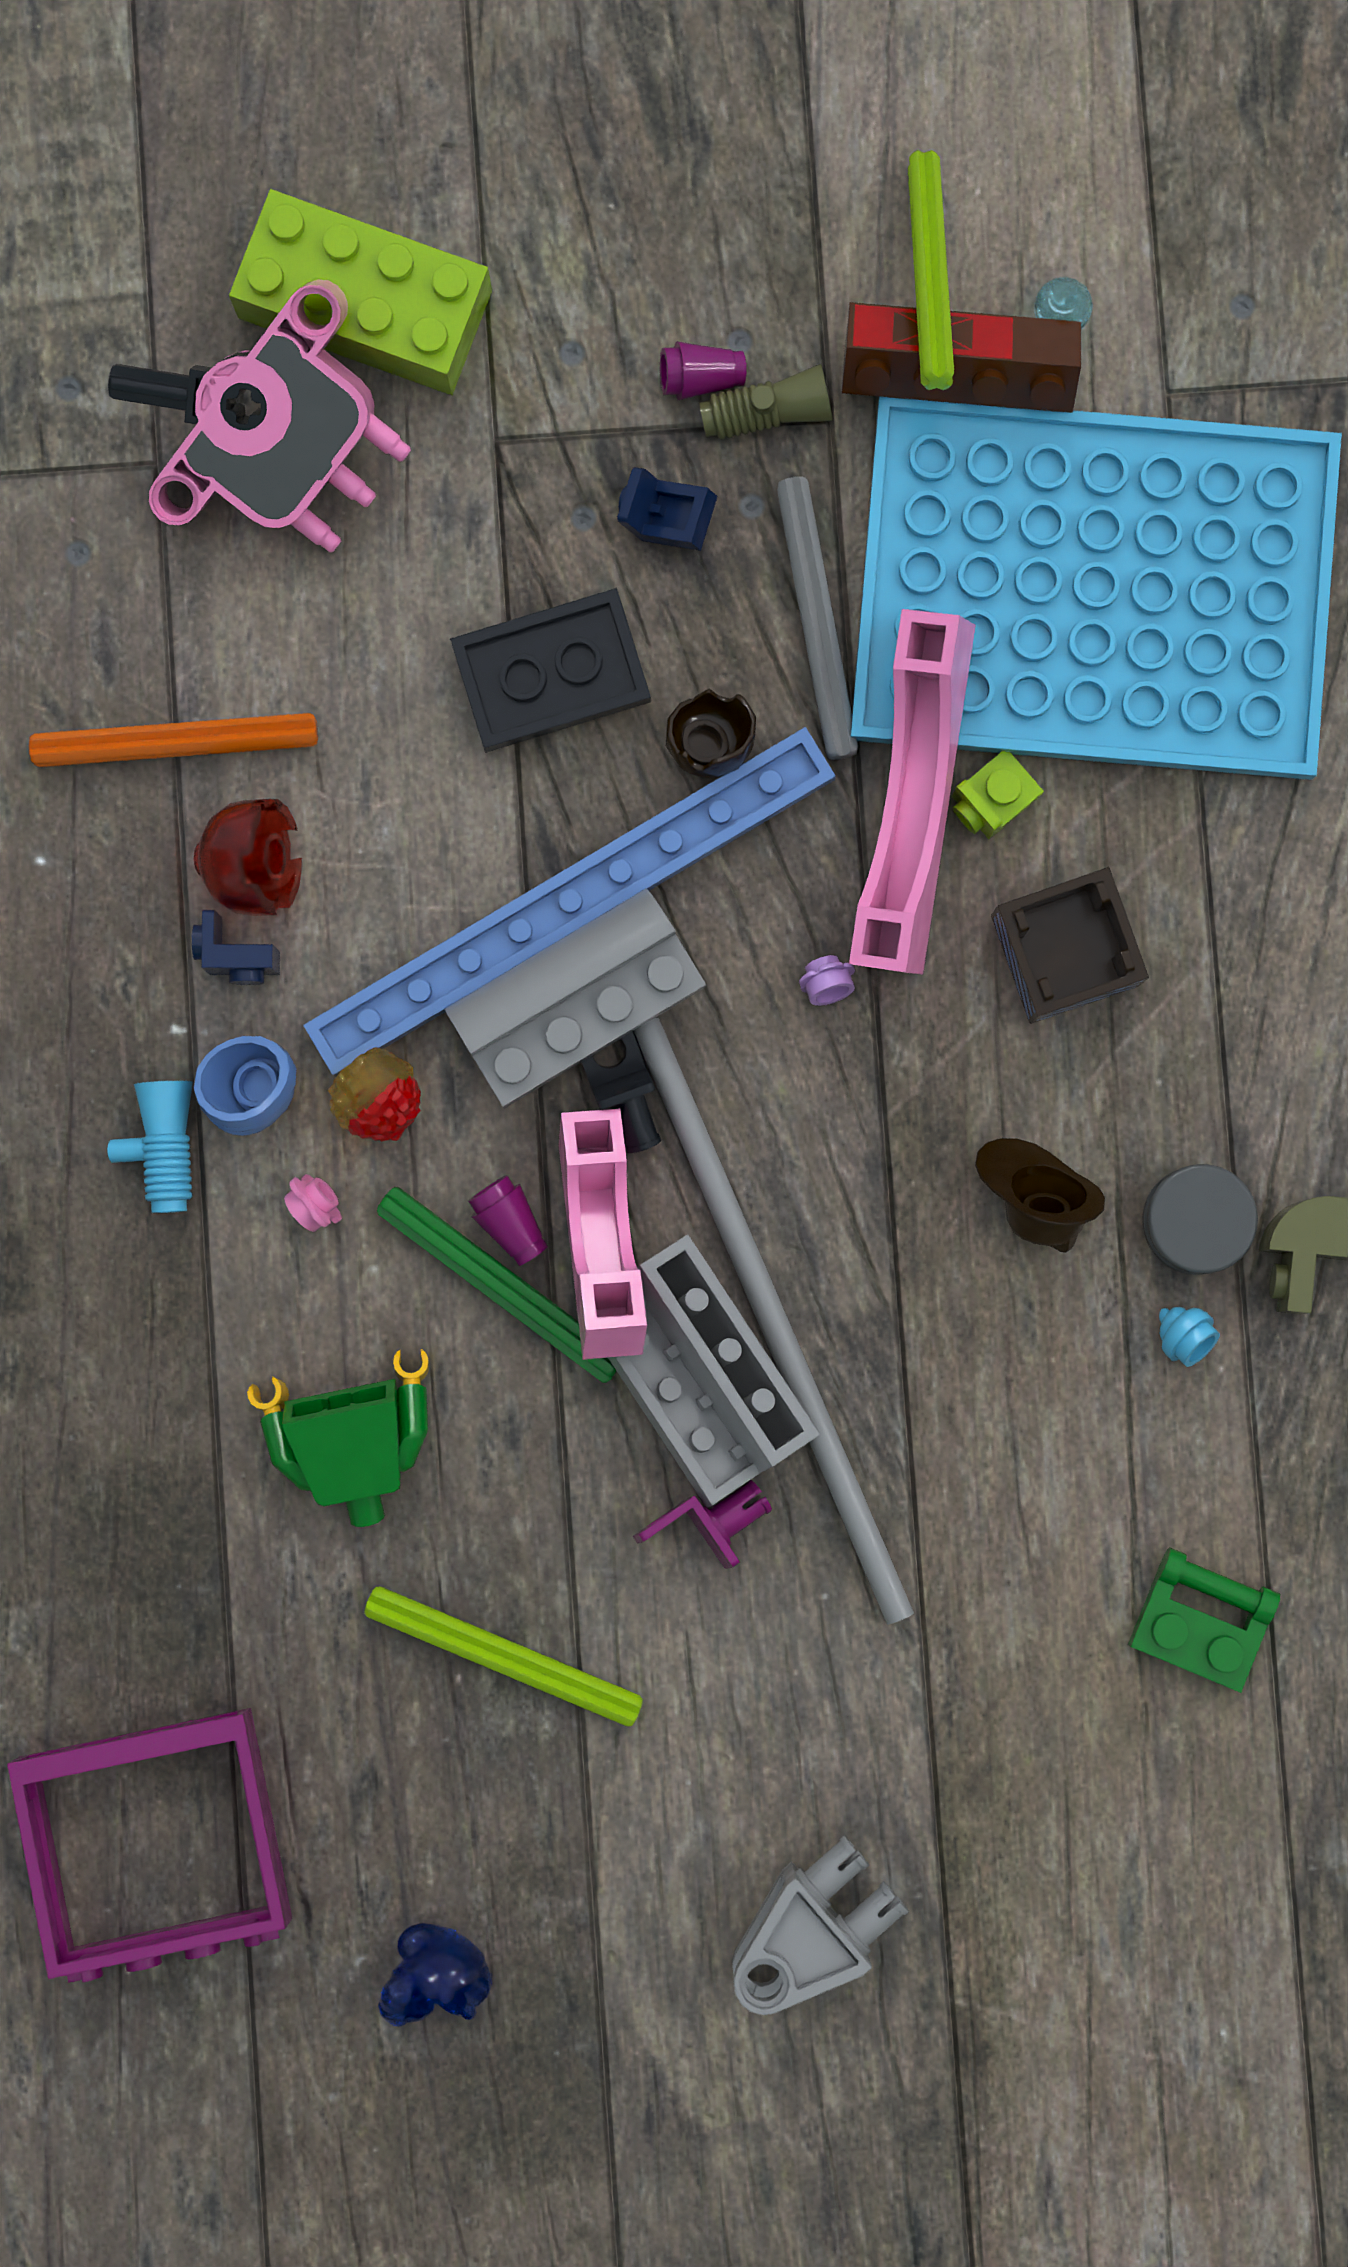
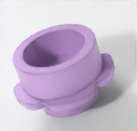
(827, 980)

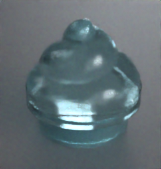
(1064, 300)

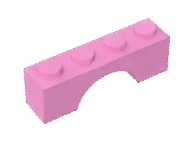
(599, 1234)

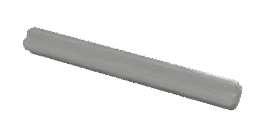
(817, 617)

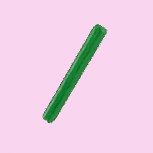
(490, 1278)

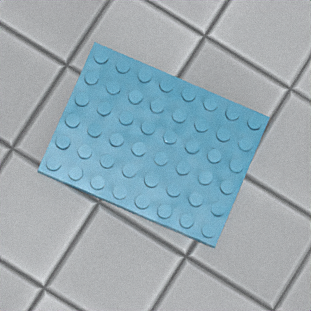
(1123, 576)

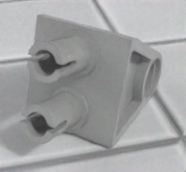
(806, 1937)

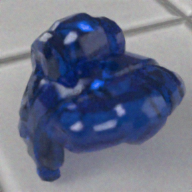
(435, 1969)

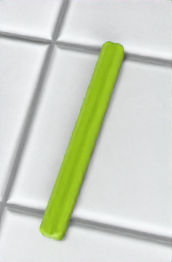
(930, 270)
(503, 1656)

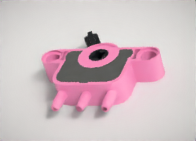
(287, 448)

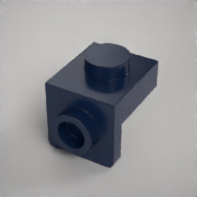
(665, 510)
(242, 962)

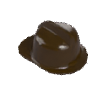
(1041, 1193)

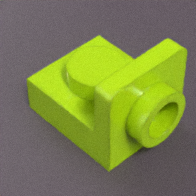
(995, 795)

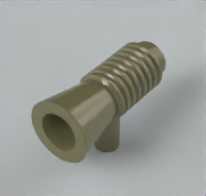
(793, 399)

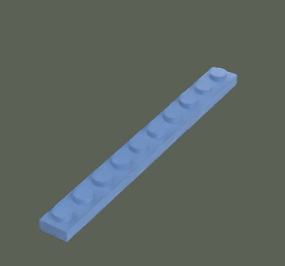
(571, 900)

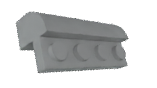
(575, 997)
(709, 1379)

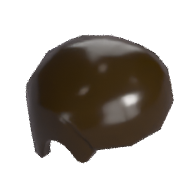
(711, 734)

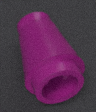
(699, 370)
(508, 1219)

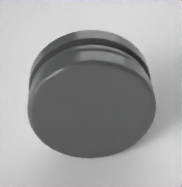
(1200, 1219)

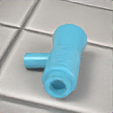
(164, 1148)

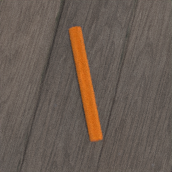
(173, 740)

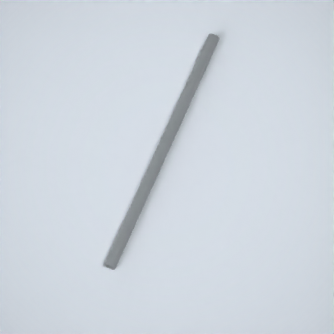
(772, 1320)

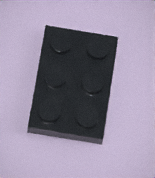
(551, 670)

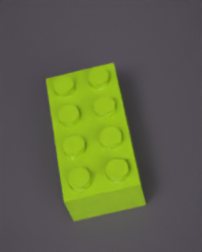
(406, 301)

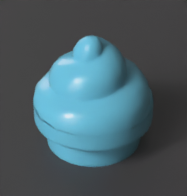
(1187, 1334)

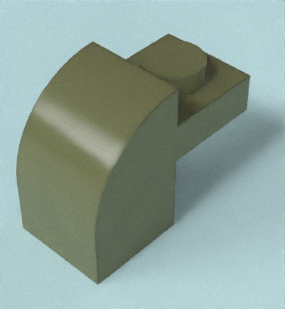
(1301, 1235)

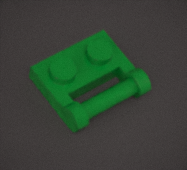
(1198, 1639)

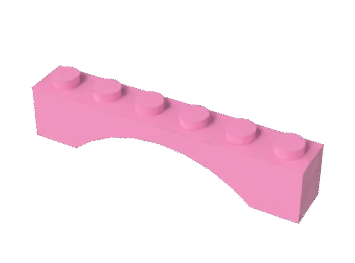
(928, 711)

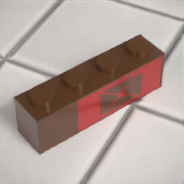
(994, 357)

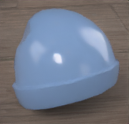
(245, 1084)

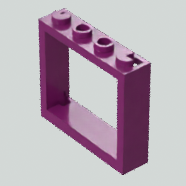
(144, 1949)

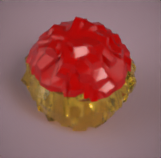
(376, 1096)

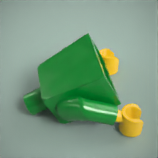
(348, 1440)

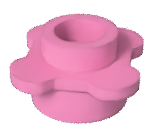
(312, 1203)

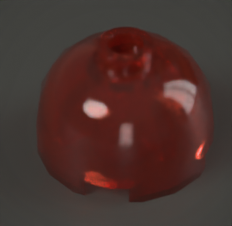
(247, 857)

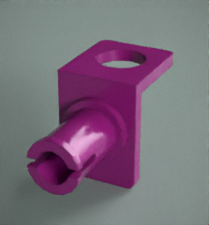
(718, 1523)

